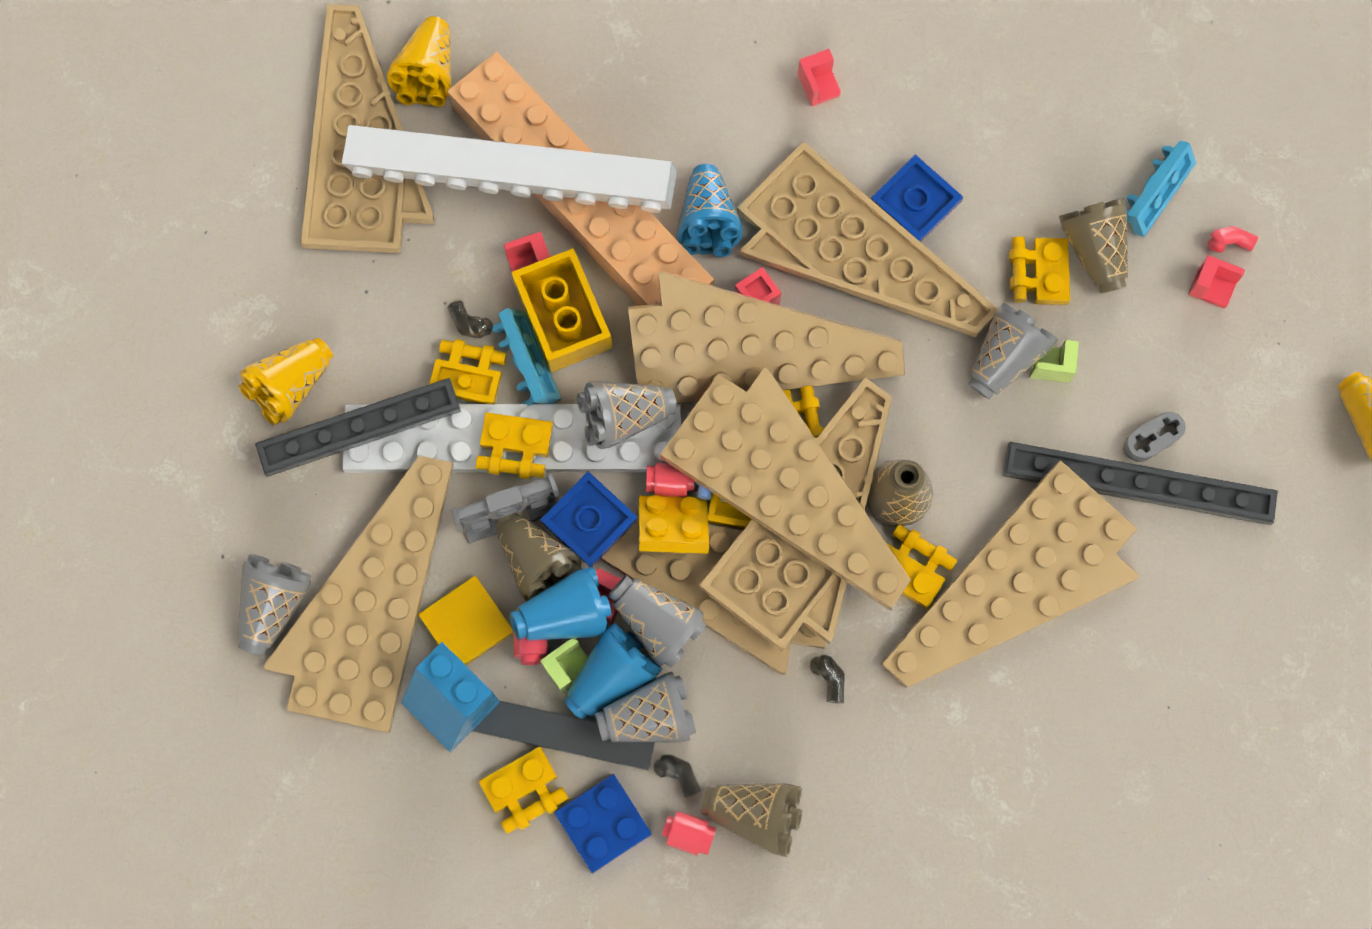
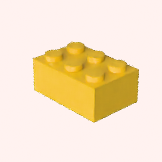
(562, 310)

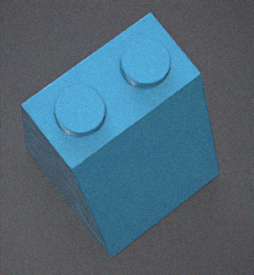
(448, 697)

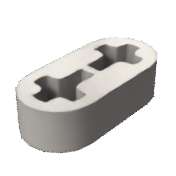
(1158, 442)

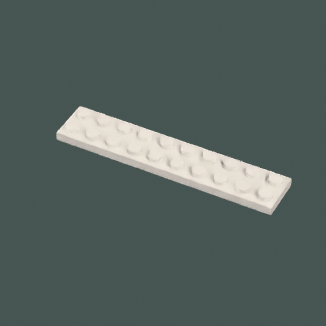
(459, 437)

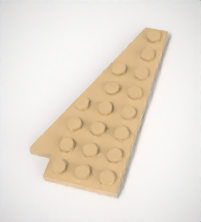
(352, 90)
(836, 236)
(722, 332)
(772, 469)
(1035, 567)
(681, 576)
(774, 583)
(361, 623)

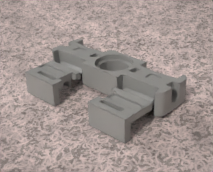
(480, 516)

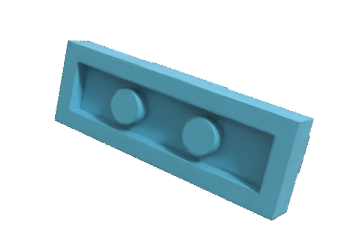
(1160, 187)
(527, 357)

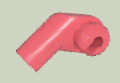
(1231, 235)

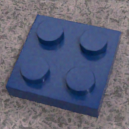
(917, 198)
(589, 519)
(603, 823)

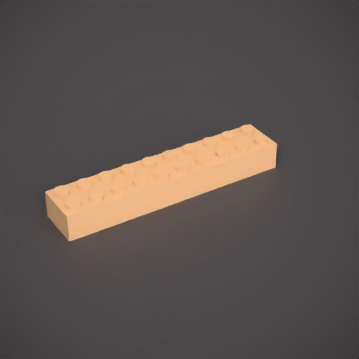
(622, 241)

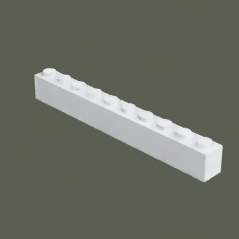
(510, 167)

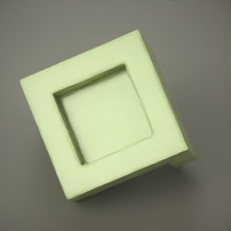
(1058, 363)
(565, 663)

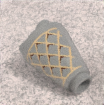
(1008, 350)
(622, 410)
(267, 601)
(657, 619)
(649, 714)

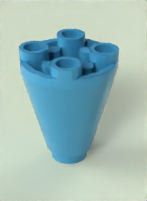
(564, 610)
(610, 673)

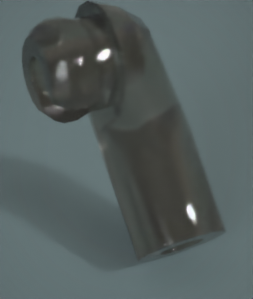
(469, 325)
(833, 674)
(679, 769)

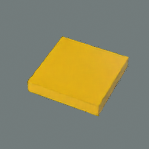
(467, 621)

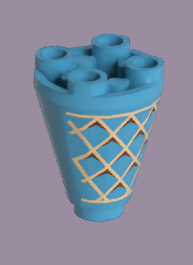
(708, 215)

